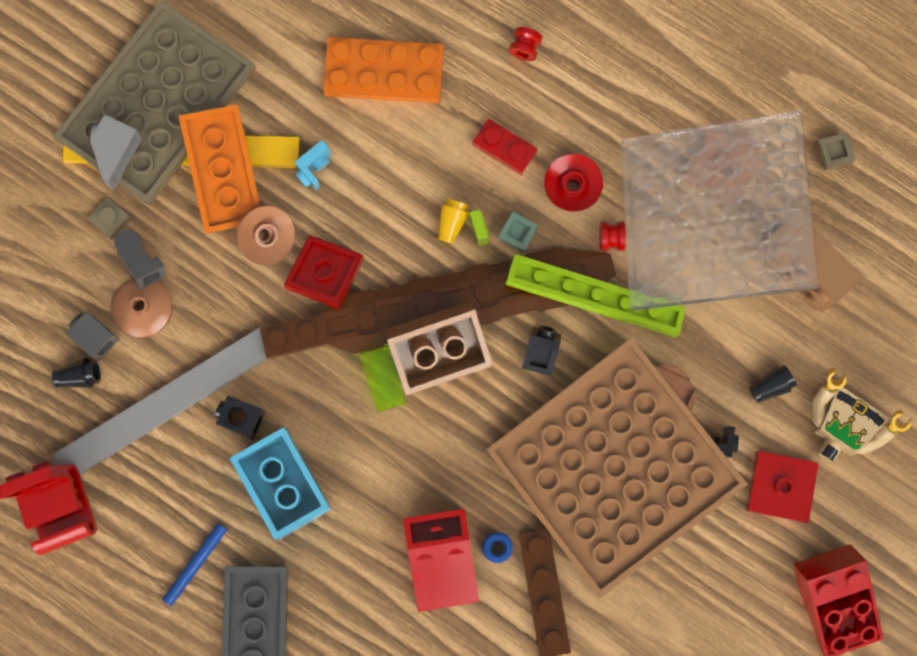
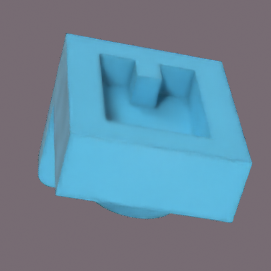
(314, 159)

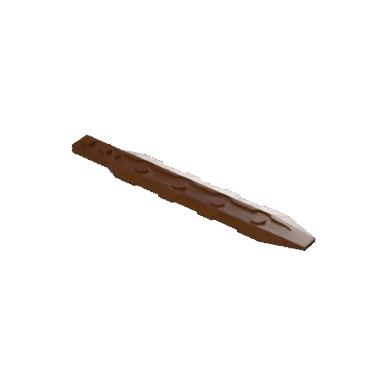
(367, 313)

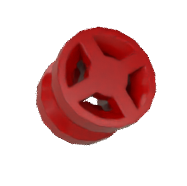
(525, 44)
(612, 236)

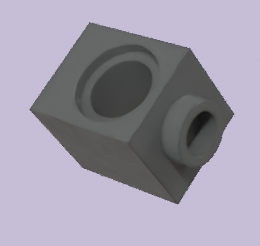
(91, 335)

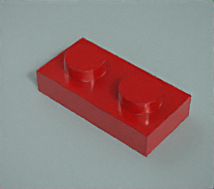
(504, 146)

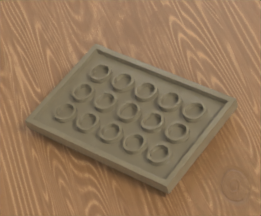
(158, 75)

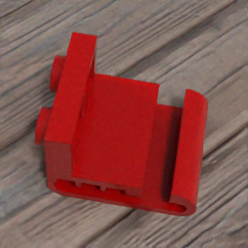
(52, 502)

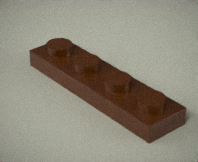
(544, 593)

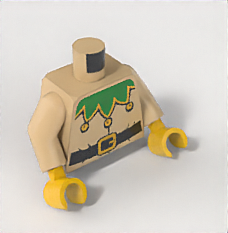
(849, 422)

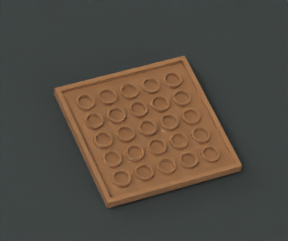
(616, 467)

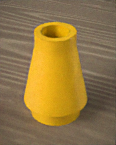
(452, 220)

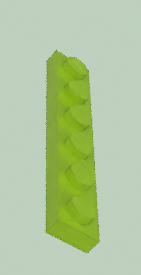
(590, 295)

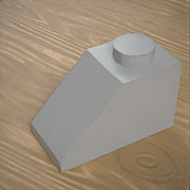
(113, 148)

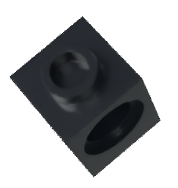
(252, 420)

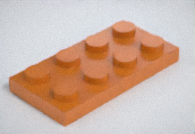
(383, 70)
(219, 166)

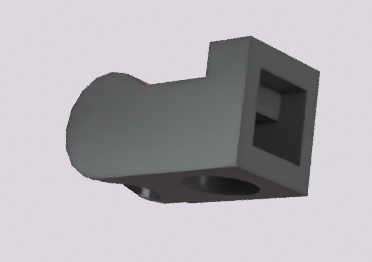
(135, 260)

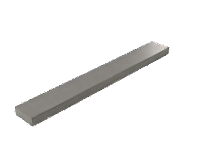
(164, 404)

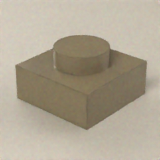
(835, 151)
(109, 218)

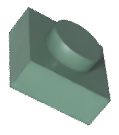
(518, 232)

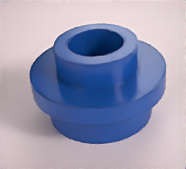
(507, 547)

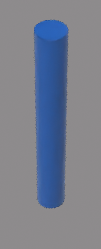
(194, 564)

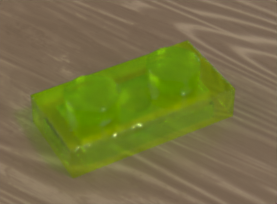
(382, 378)

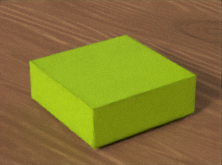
(479, 228)

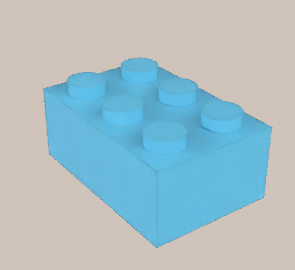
(280, 484)

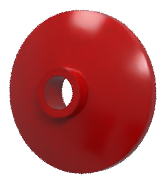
(576, 169)

